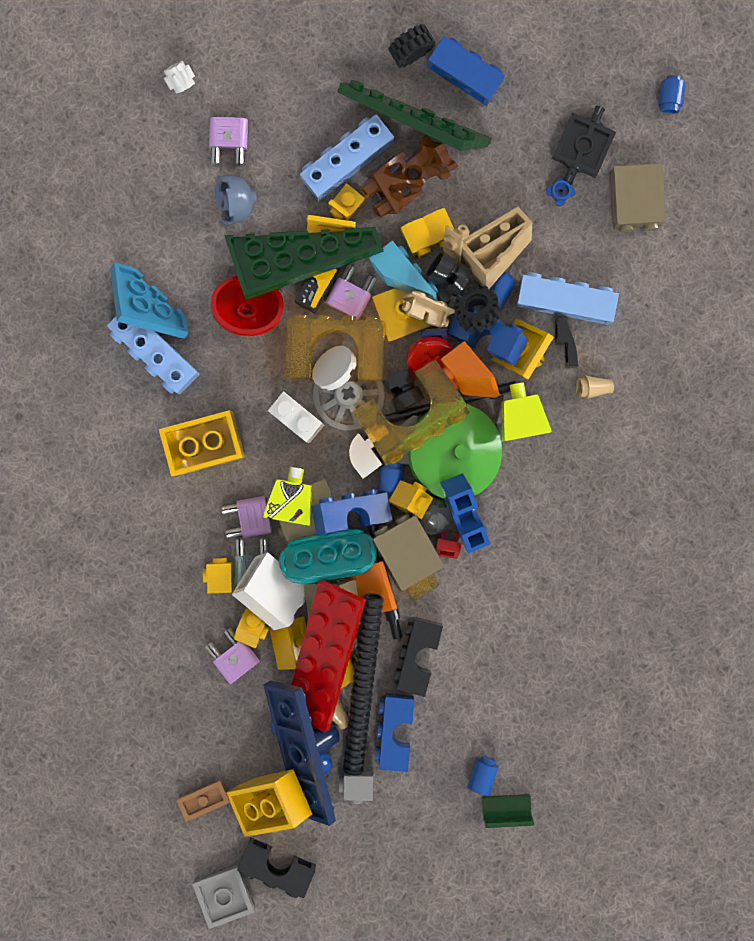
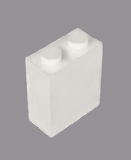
(296, 417)
(269, 592)

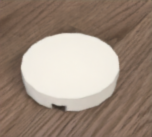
(334, 368)

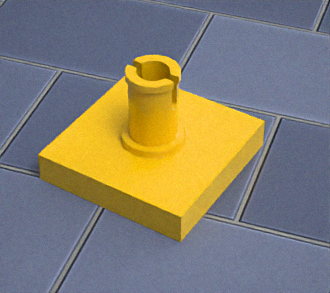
(390, 311)
(532, 353)

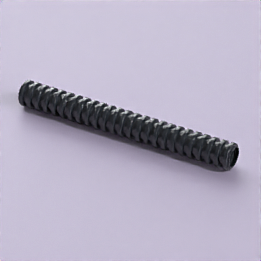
(362, 685)

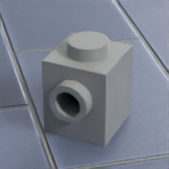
(357, 787)

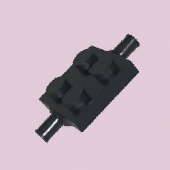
(584, 145)

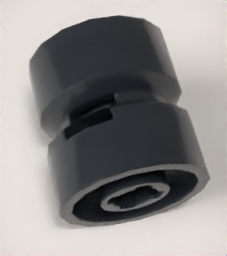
(442, 268)
(403, 390)

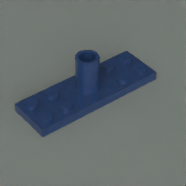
(302, 745)

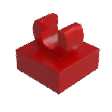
(448, 548)

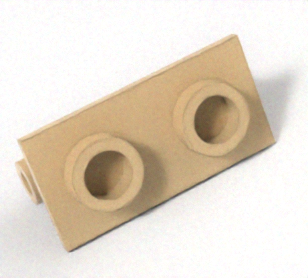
(454, 241)
(418, 304)

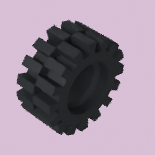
(411, 45)
(474, 298)

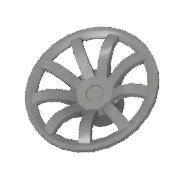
(348, 397)

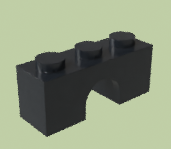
(421, 635)
(293, 879)

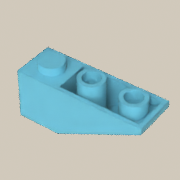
(399, 272)

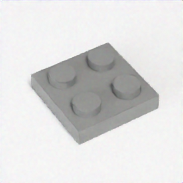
(223, 896)

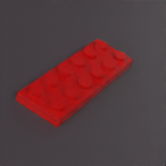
(327, 650)

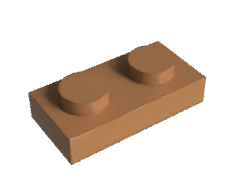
(203, 800)

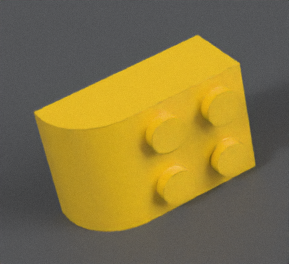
(202, 443)
(269, 803)

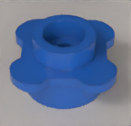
(568, 191)

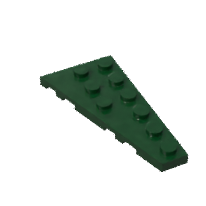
(420, 120)
(292, 256)

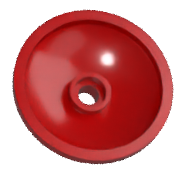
(230, 305)

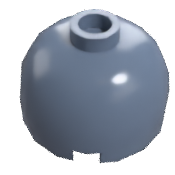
(234, 198)

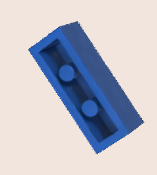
(465, 70)

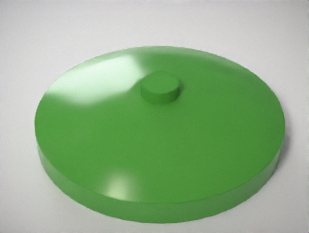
(464, 448)

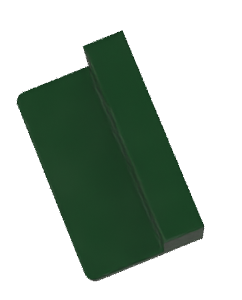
(507, 811)

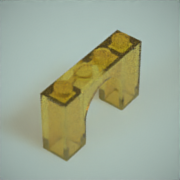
(305, 334)
(395, 441)

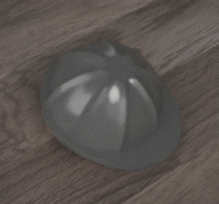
(436, 517)

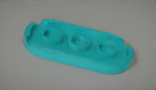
(328, 556)

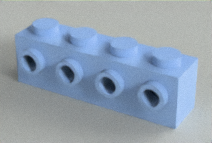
(347, 157)
(567, 299)
(157, 354)

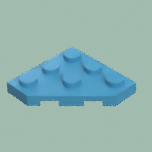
(144, 305)

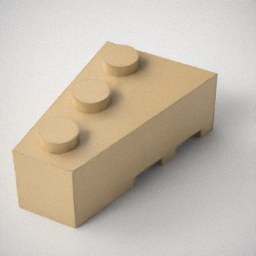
(496, 246)

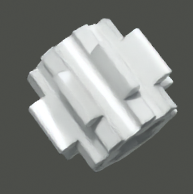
(179, 77)

